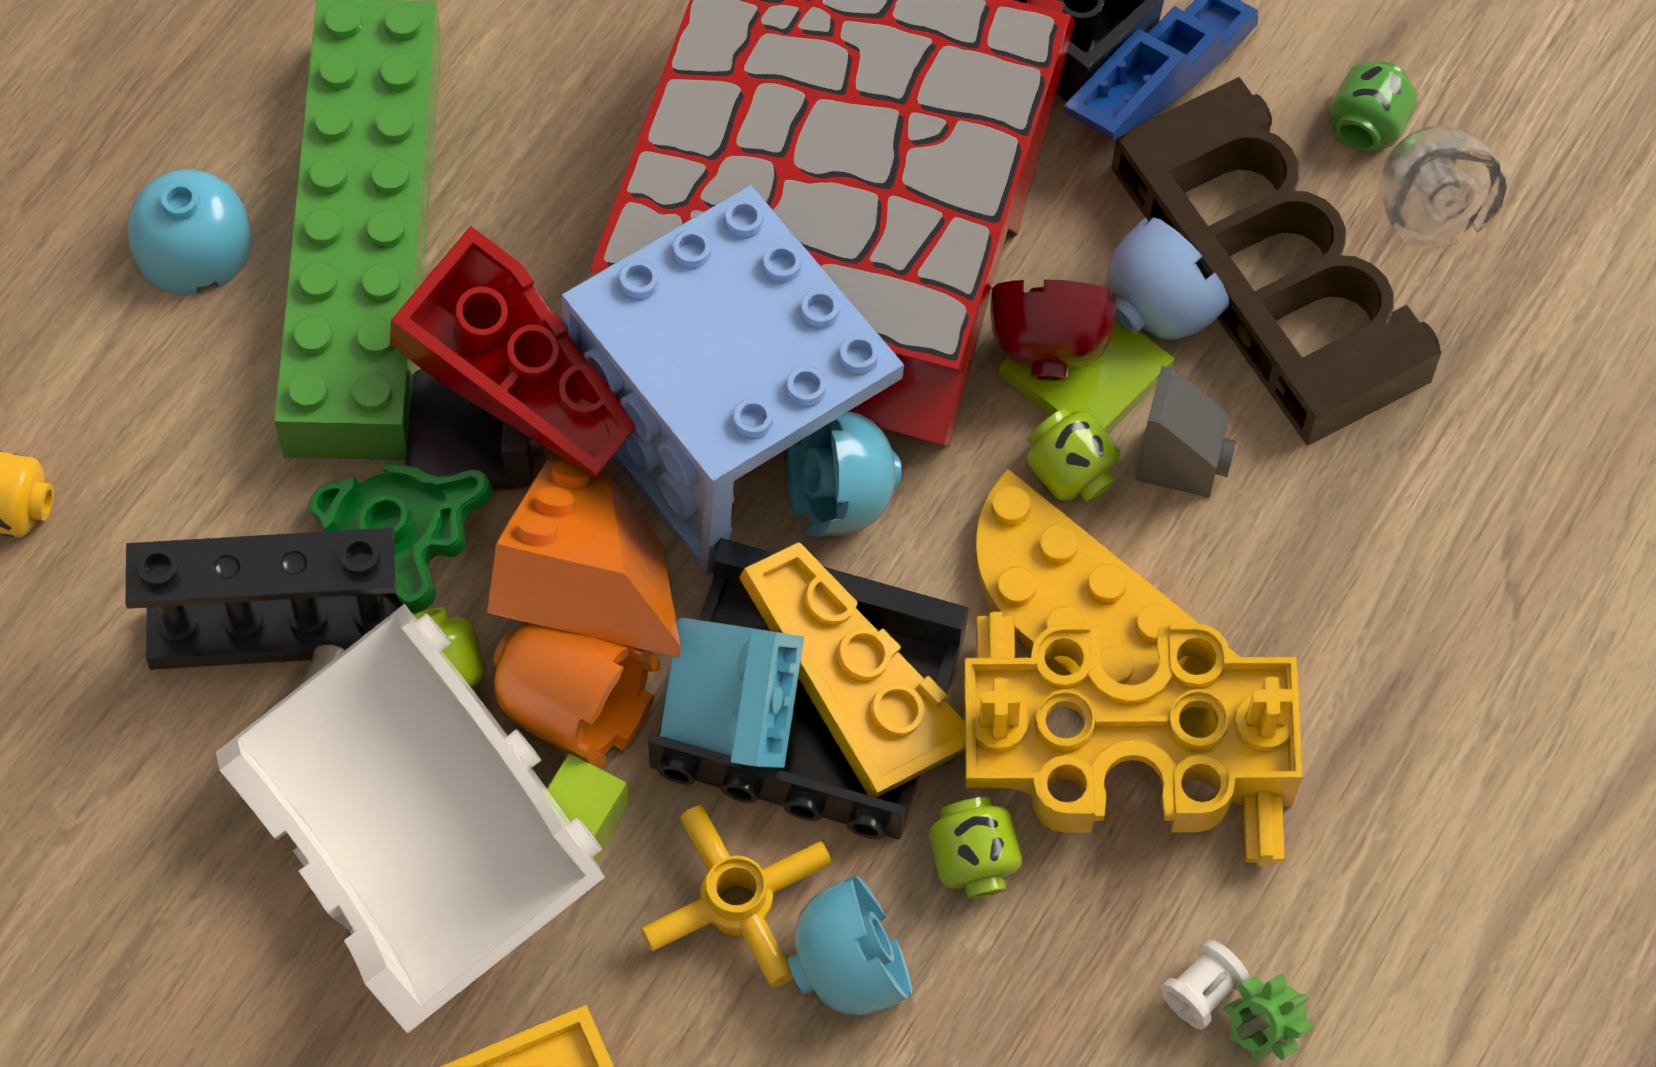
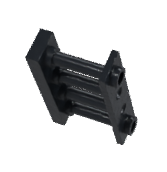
(260, 595)

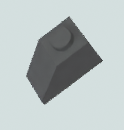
(1184, 438)

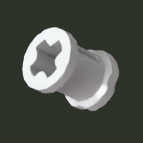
(1204, 984)

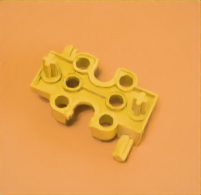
(1246, 760)

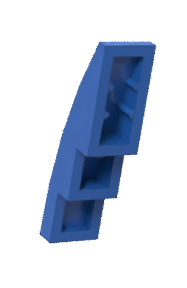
(1160, 65)

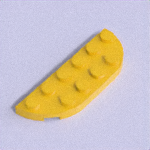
(1055, 573)

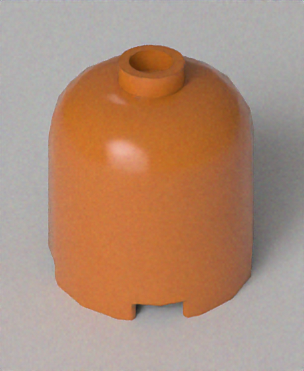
(573, 689)

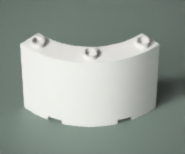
(412, 815)

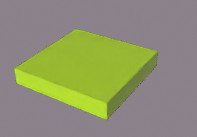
(1105, 387)

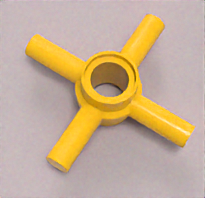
(743, 919)

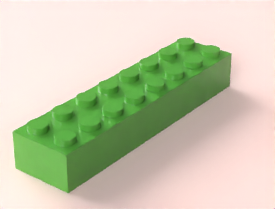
(358, 228)

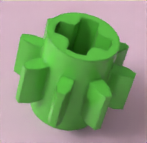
(1268, 1018)

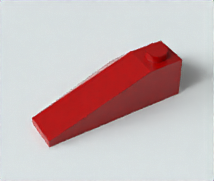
(502, 348)

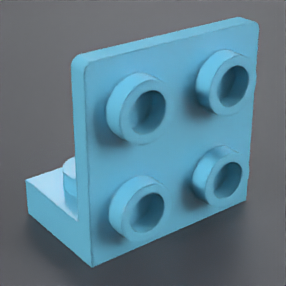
(733, 691)

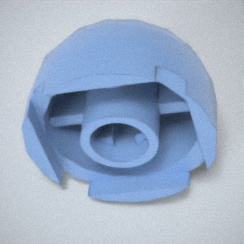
(1161, 284)

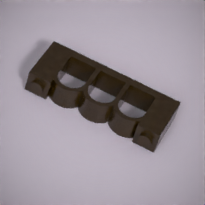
(1338, 382)

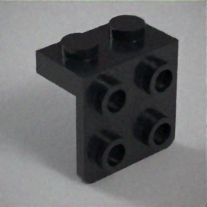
(458, 436)

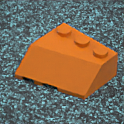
(584, 563)

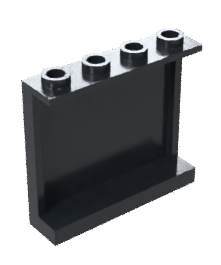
(816, 772)

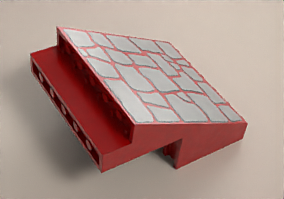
(880, 141)

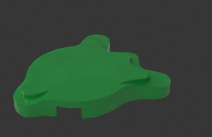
(420, 507)

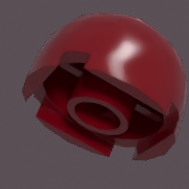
(1052, 325)

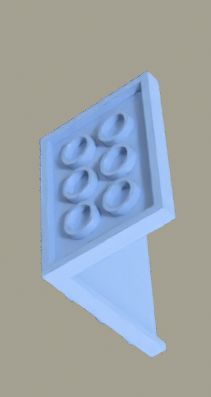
(722, 358)

